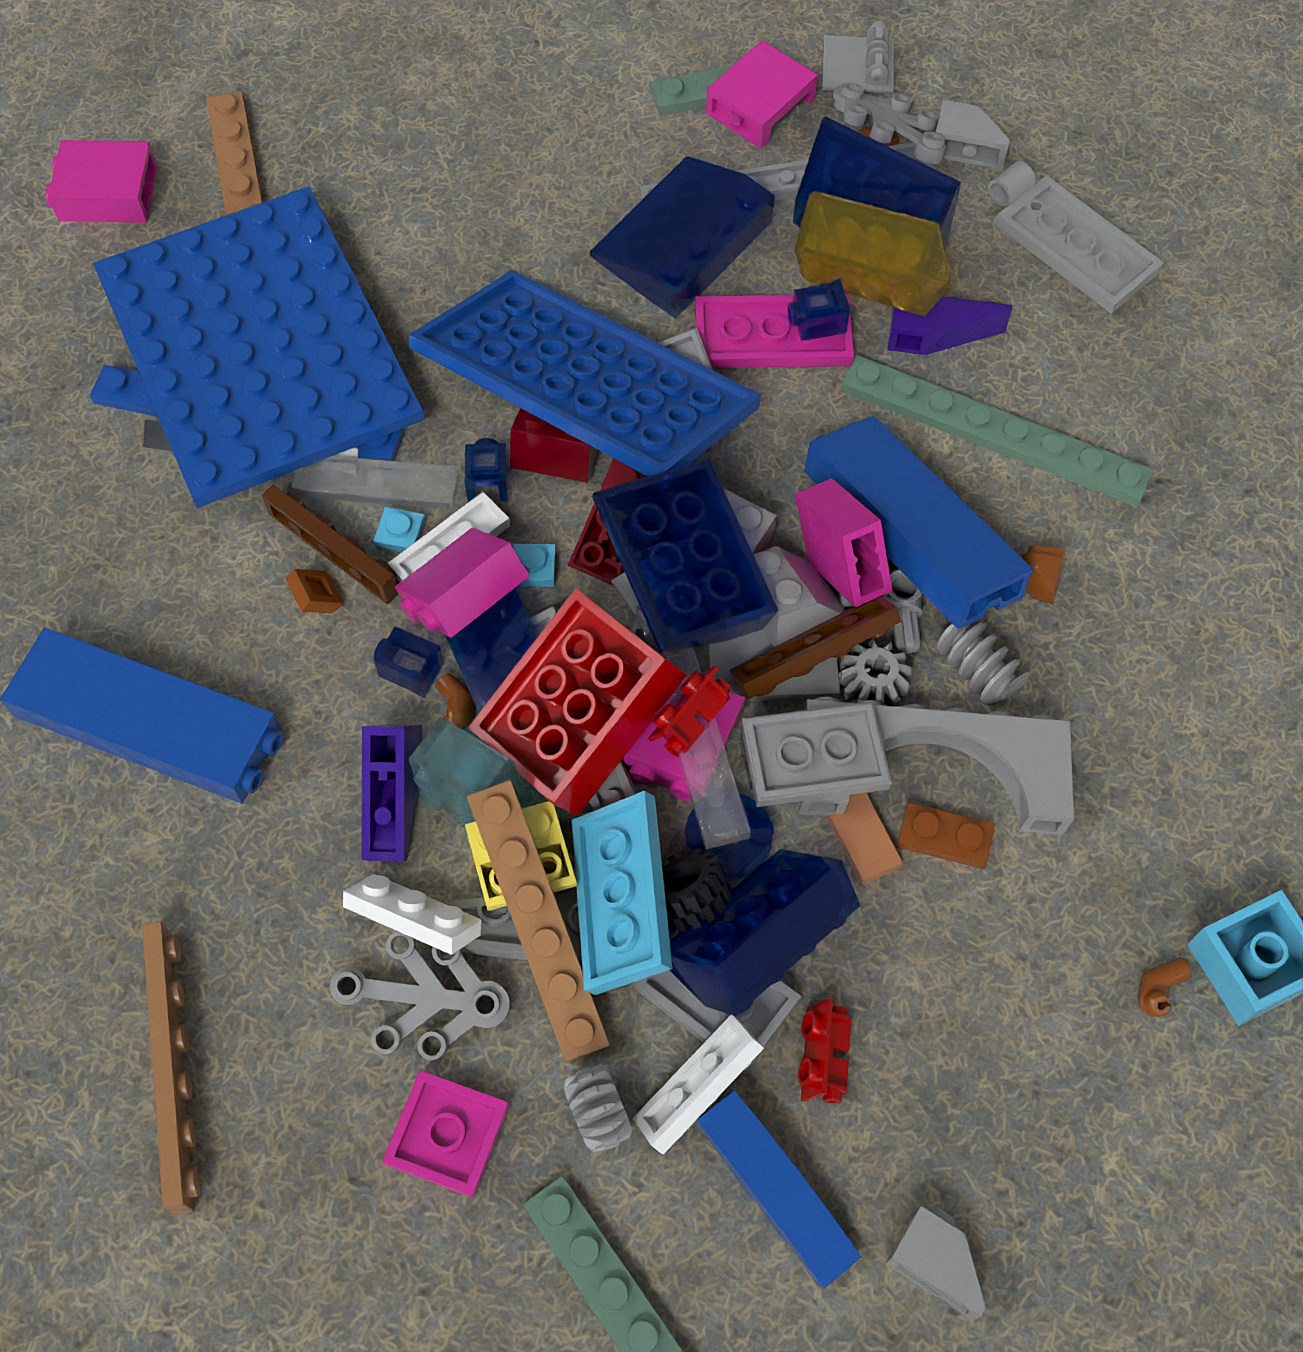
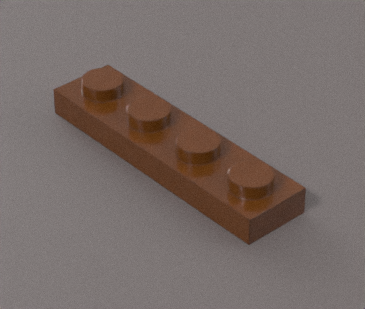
(322, 536)
(825, 641)

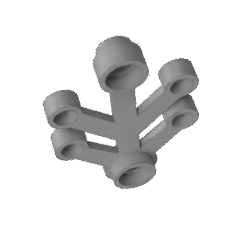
(891, 116)
(428, 996)

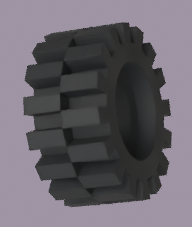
(694, 889)

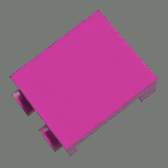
(759, 92)
(652, 763)

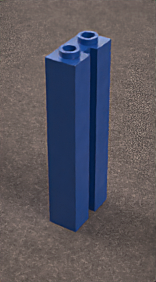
(923, 522)
(143, 715)

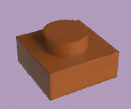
(314, 591)

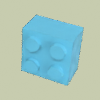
(1254, 957)

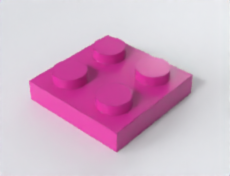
(446, 1134)

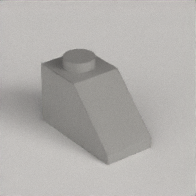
(971, 135)
(939, 1261)

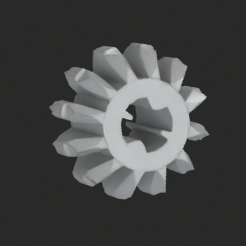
(864, 662)
(597, 1108)

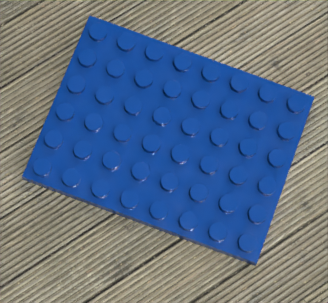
(256, 345)

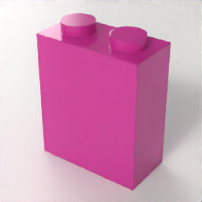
(102, 181)
(844, 542)
(461, 582)

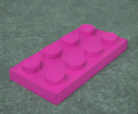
(758, 334)

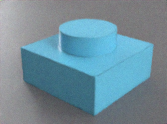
(398, 529)
(538, 562)

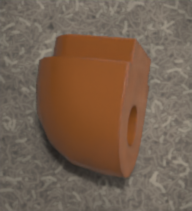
(1046, 573)

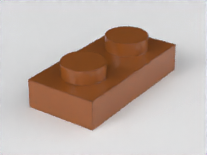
(946, 835)

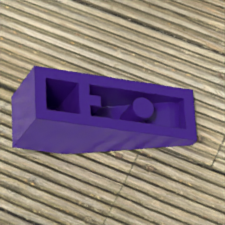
(388, 790)

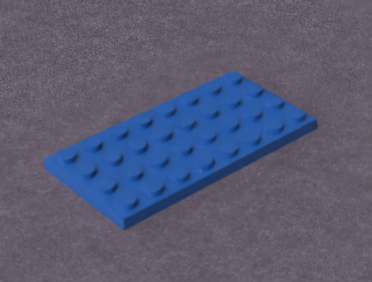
(586, 374)

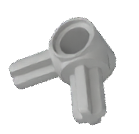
(906, 632)

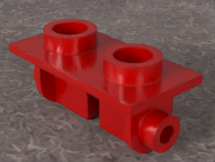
(677, 721)
(819, 1073)

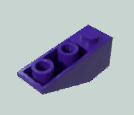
(946, 325)

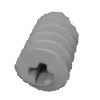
(980, 662)

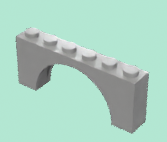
(1024, 753)

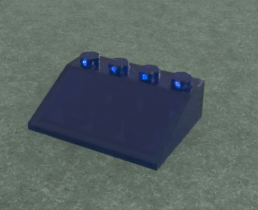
(873, 174)
(685, 232)
(686, 557)

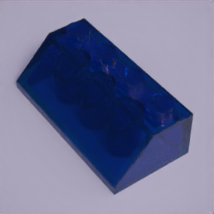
(764, 930)

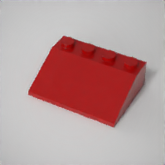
(577, 702)

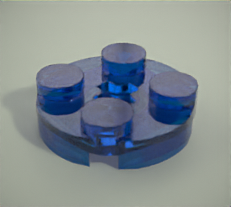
(745, 856)

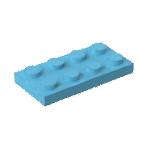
(620, 894)

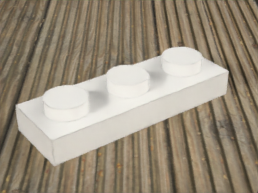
(478, 514)
(412, 913)
(697, 1084)

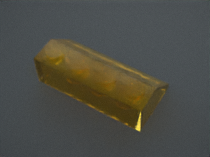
(873, 252)

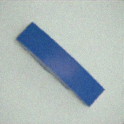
(778, 1188)

